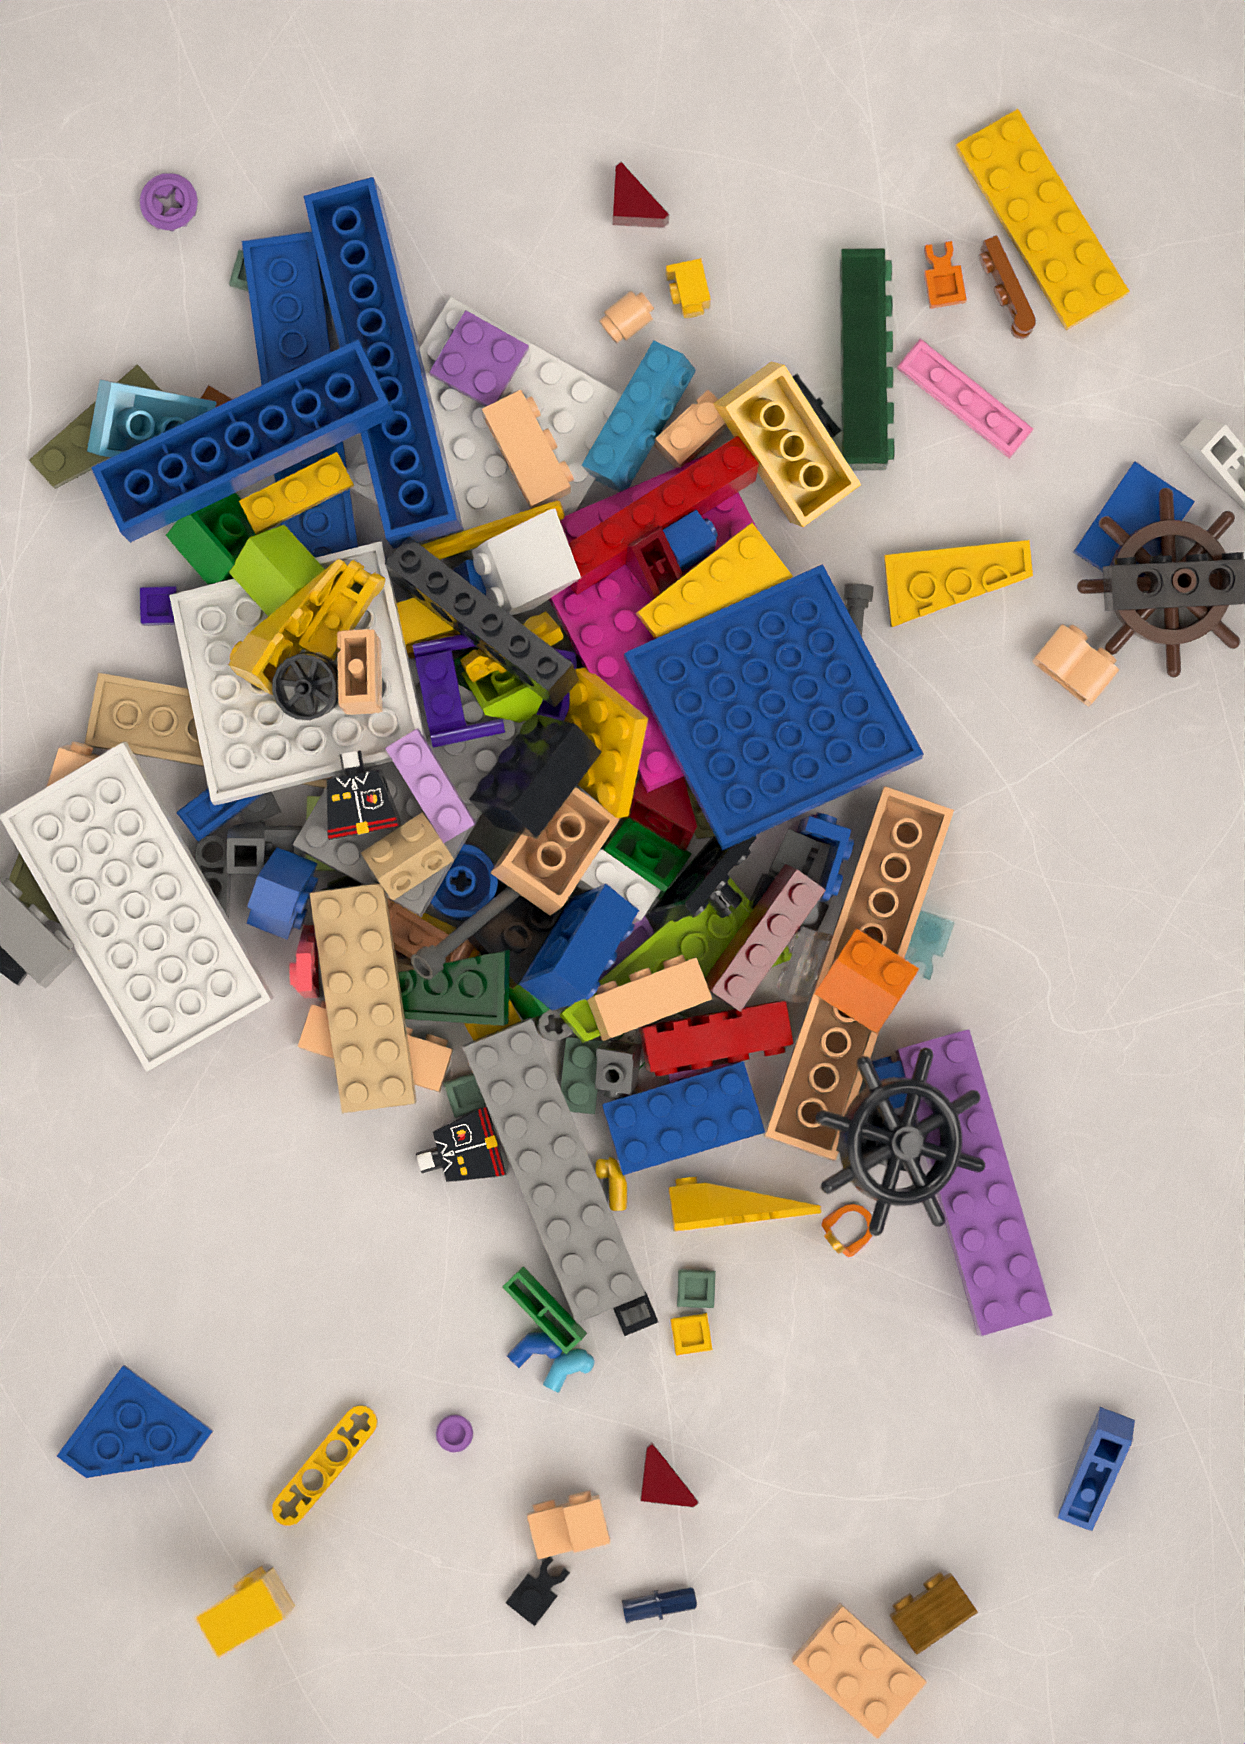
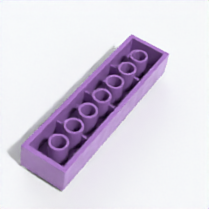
(982, 1207)

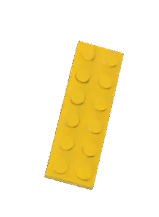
(1042, 219)

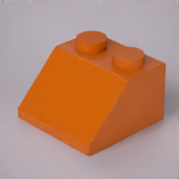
(866, 981)

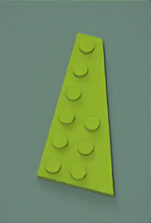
(696, 937)

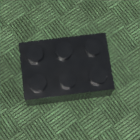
(535, 775)

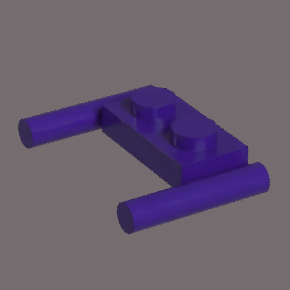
(442, 693)

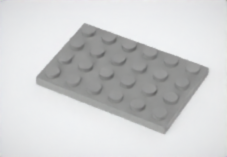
(464, 765)

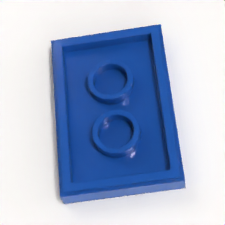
(1131, 507)

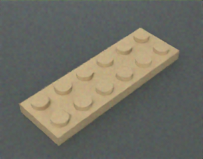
(363, 997)

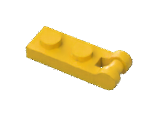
(341, 609)

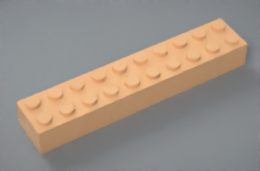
(884, 905)

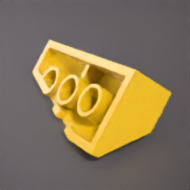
(279, 634)
(713, 1205)

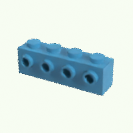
(639, 417)

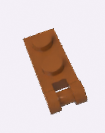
(1008, 289)

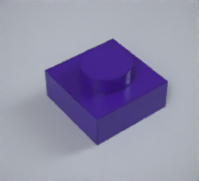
(156, 606)

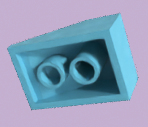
(133, 414)

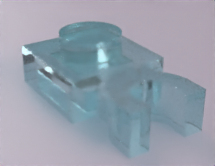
(929, 939)

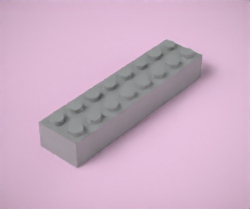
(553, 1170)

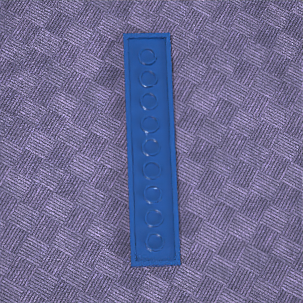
(290, 334)

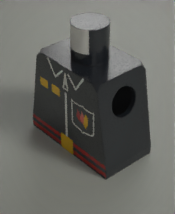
(359, 800)
(465, 1149)

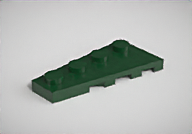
(462, 992)

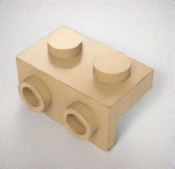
(407, 856)

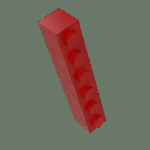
(695, 488)

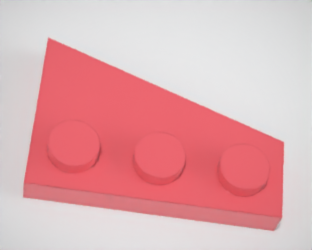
(305, 972)

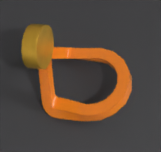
(831, 1219)

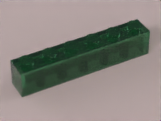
(864, 358)

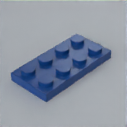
(683, 1118)

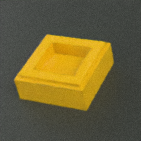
(691, 1334)

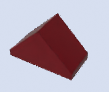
(634, 203)
(653, 562)
(662, 1483)

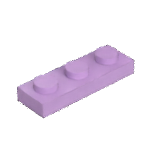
(430, 785)

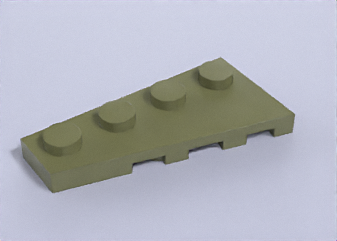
(67, 453)

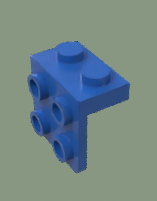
(824, 829)

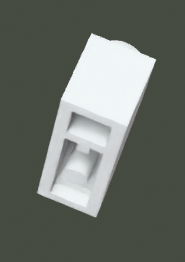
(1219, 456)

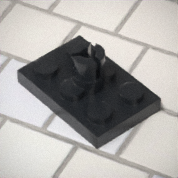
(703, 884)

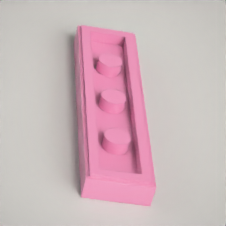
(965, 398)

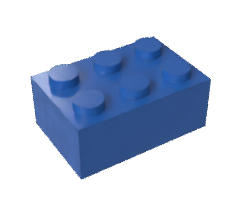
(580, 948)

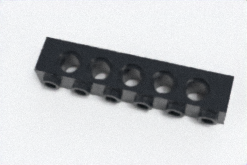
(482, 621)

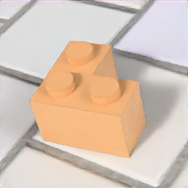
(569, 1525)

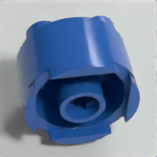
(483, 889)

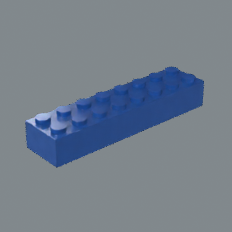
(243, 441)

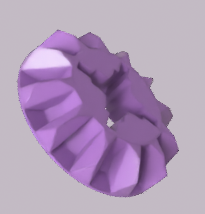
(162, 187)

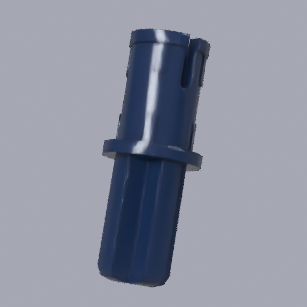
(659, 1604)

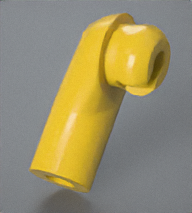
(611, 1169)

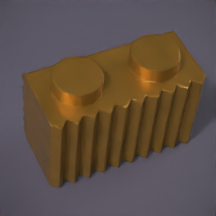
(932, 1612)

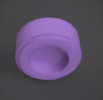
(454, 1433)

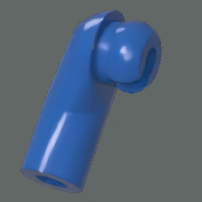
(532, 1344)

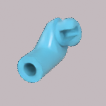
(566, 1364)

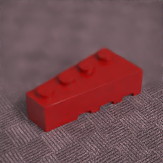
(716, 1036)

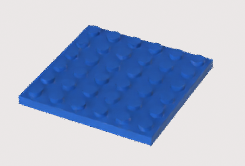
(773, 706)

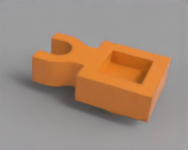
(944, 281)

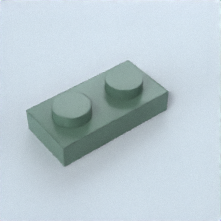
(580, 1075)

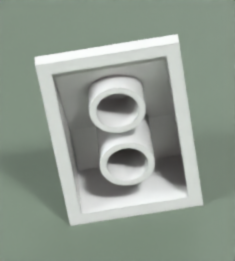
(526, 564)

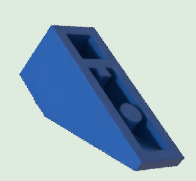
(1097, 1468)

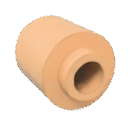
(627, 316)

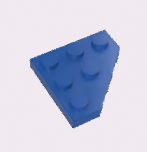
(133, 1430)

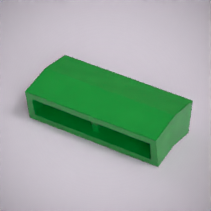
(550, 1304)

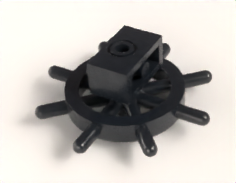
(897, 1141)

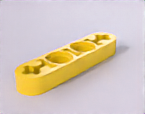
(322, 1463)

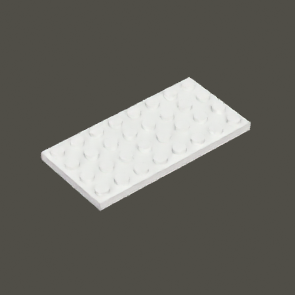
(136, 906)

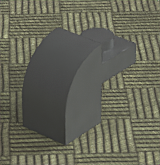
(253, 844)

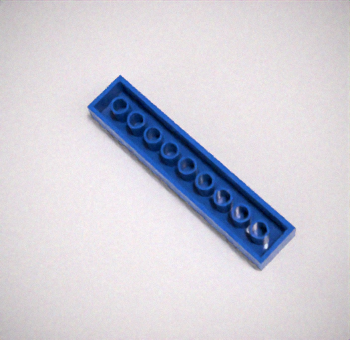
(372, 306)

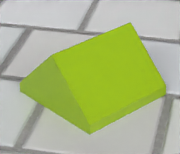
(274, 568)
(504, 696)

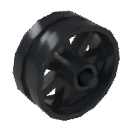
(306, 685)

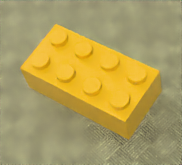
(788, 442)

